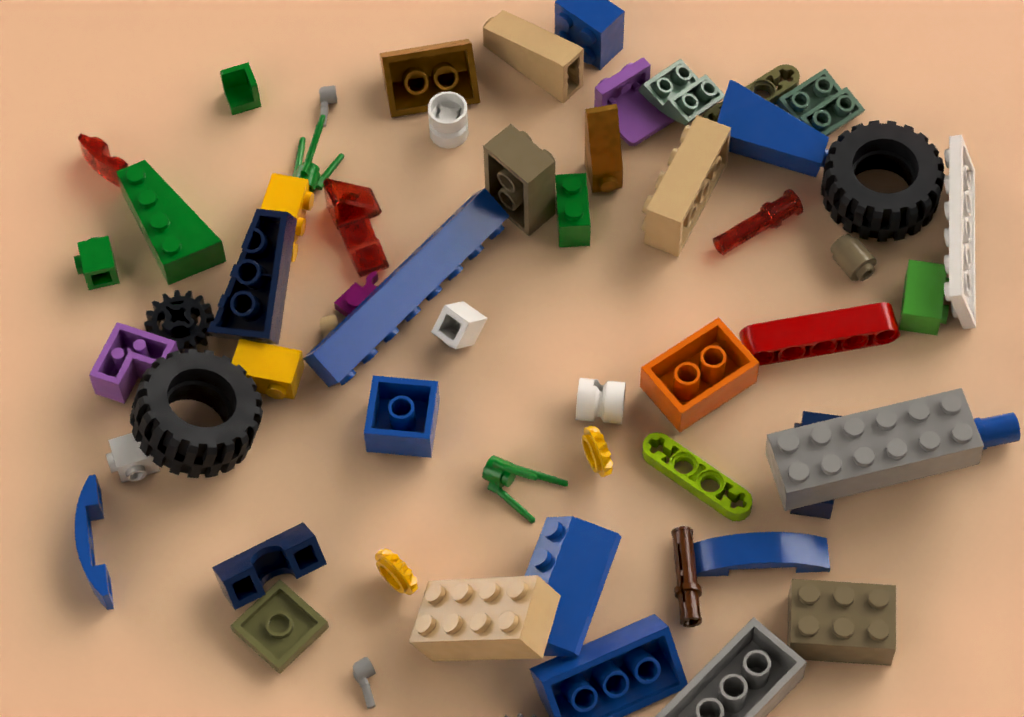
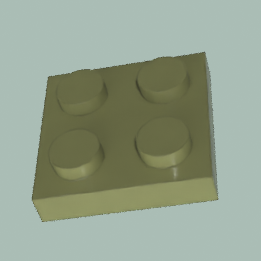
(279, 626)

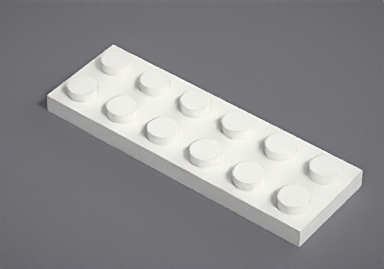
(961, 232)

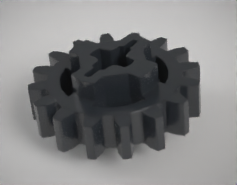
(180, 320)

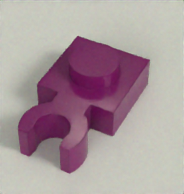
(355, 295)

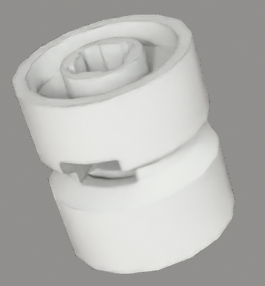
(448, 119)
(600, 401)

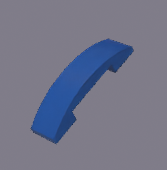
(90, 509)
(761, 551)

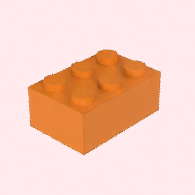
(699, 374)

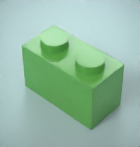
(923, 298)

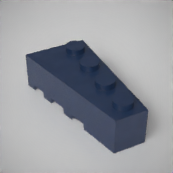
(258, 282)

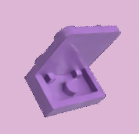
(636, 114)

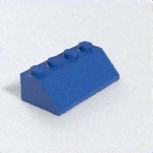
(575, 562)
(613, 673)

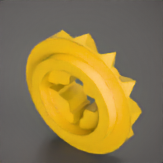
(597, 451)
(396, 572)

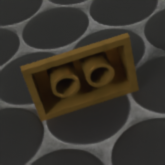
(422, 72)

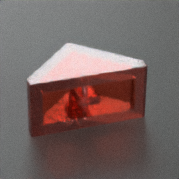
(349, 201)

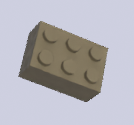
(520, 178)
(842, 621)

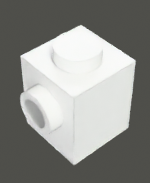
(459, 325)
(129, 459)

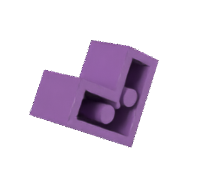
(125, 359)

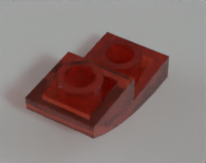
(99, 158)
(363, 246)

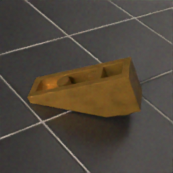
(603, 148)

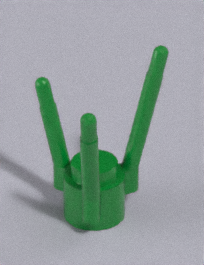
(308, 169)
(502, 473)

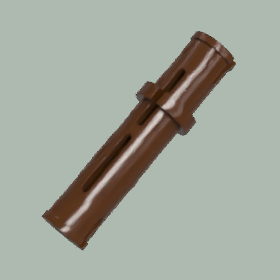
(687, 587)

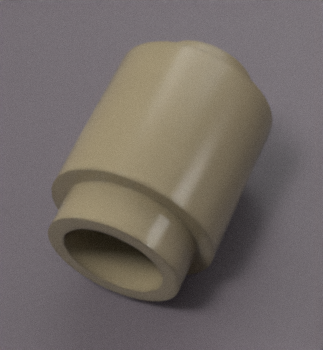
(853, 257)

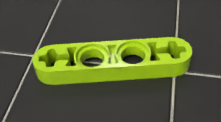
(700, 472)

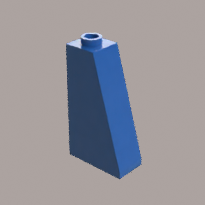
(770, 133)

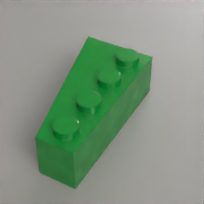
(170, 227)

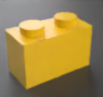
(272, 367)

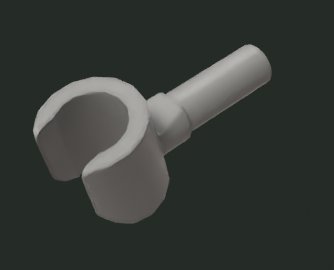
(327, 96)
(362, 670)

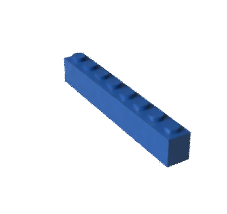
(406, 288)

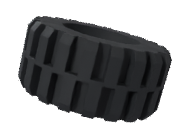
(889, 149)
(188, 446)

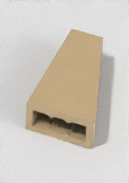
(536, 53)

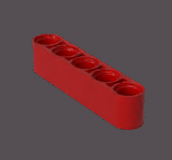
(821, 333)

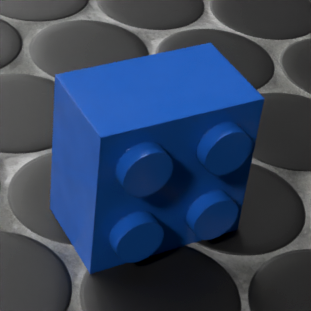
(593, 26)
(402, 416)

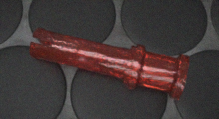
(770, 216)

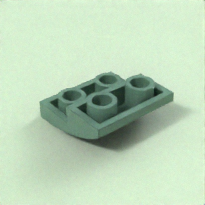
(681, 93)
(821, 103)

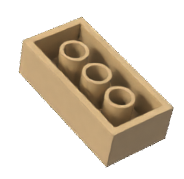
(686, 185)
(485, 619)

